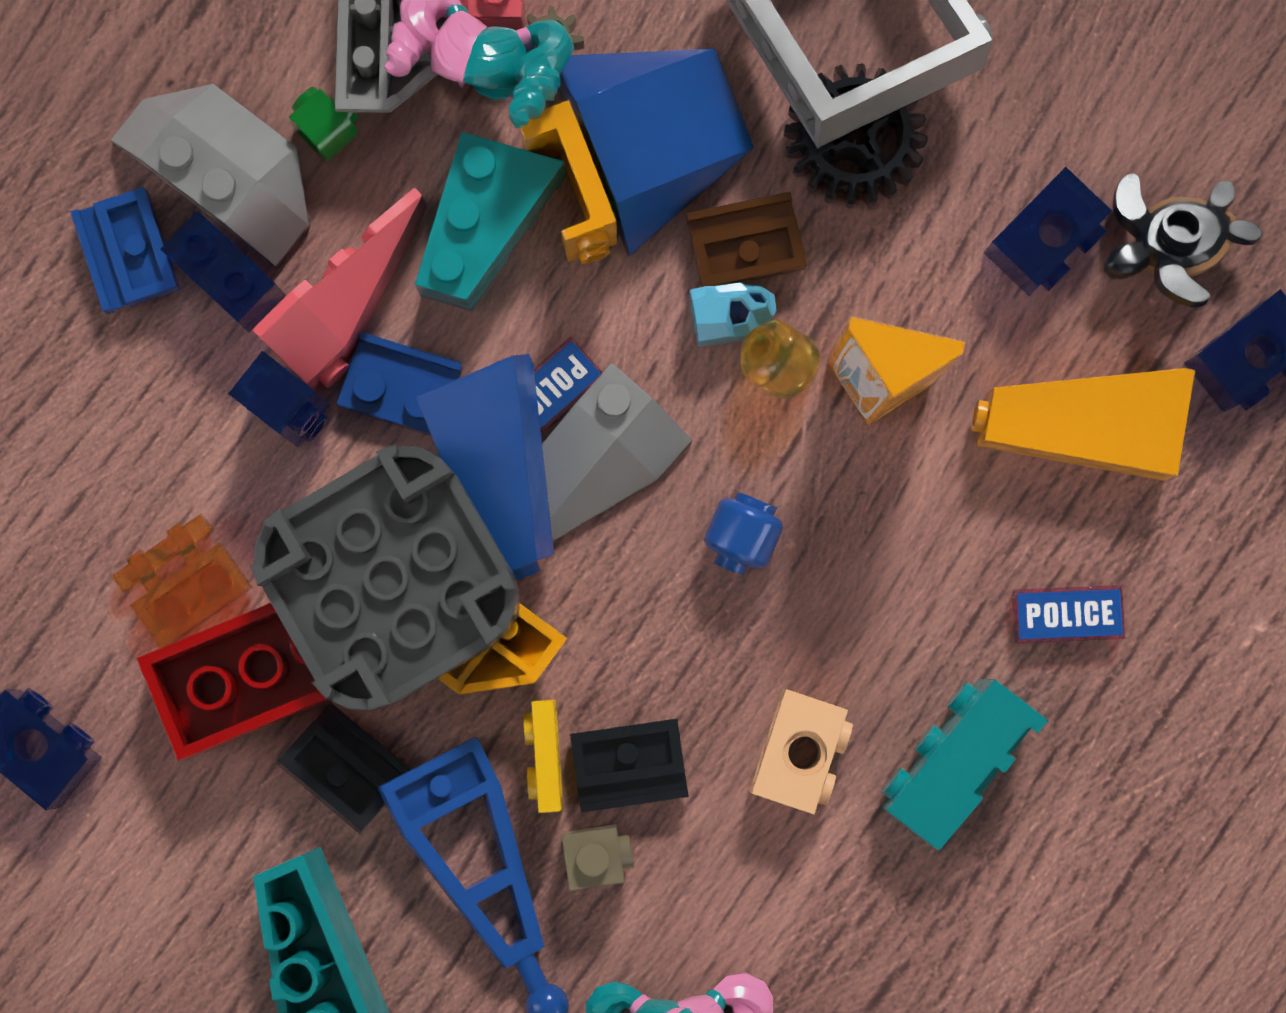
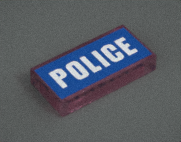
(562, 381)
(1068, 614)

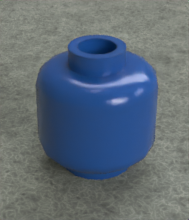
(743, 533)

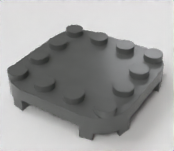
(386, 578)

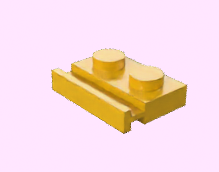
(545, 778)

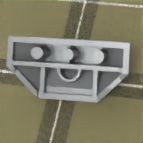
(361, 57)
(223, 165)

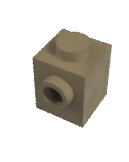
(596, 856)

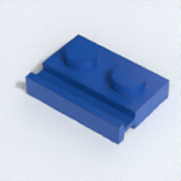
(124, 251)
(389, 377)

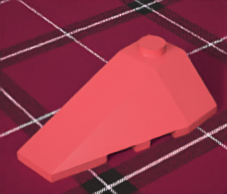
(322, 322)

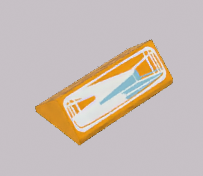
(888, 364)

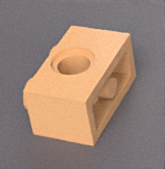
(776, 775)

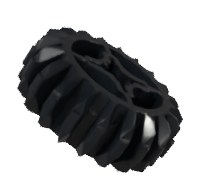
(864, 155)

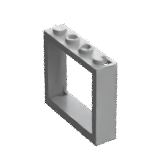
(832, 118)

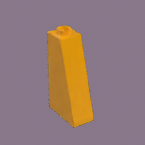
(1101, 422)

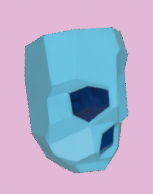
(729, 312)

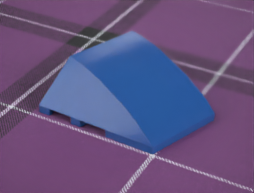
(655, 130)

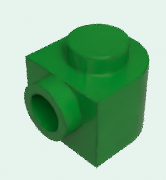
(321, 125)

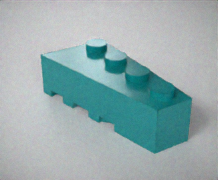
(312, 941)

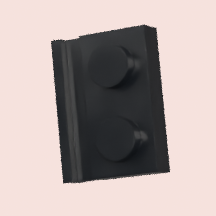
(629, 765)
(342, 767)

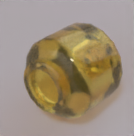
(779, 359)

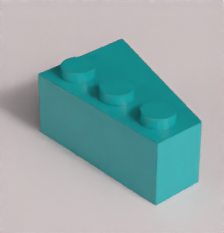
(481, 217)
(960, 760)

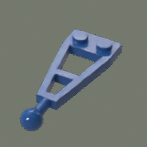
(439, 789)

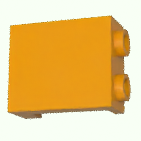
(559, 134)

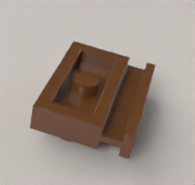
(746, 240)

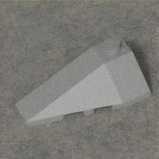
(607, 450)

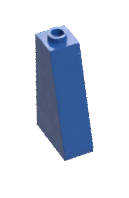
(493, 442)

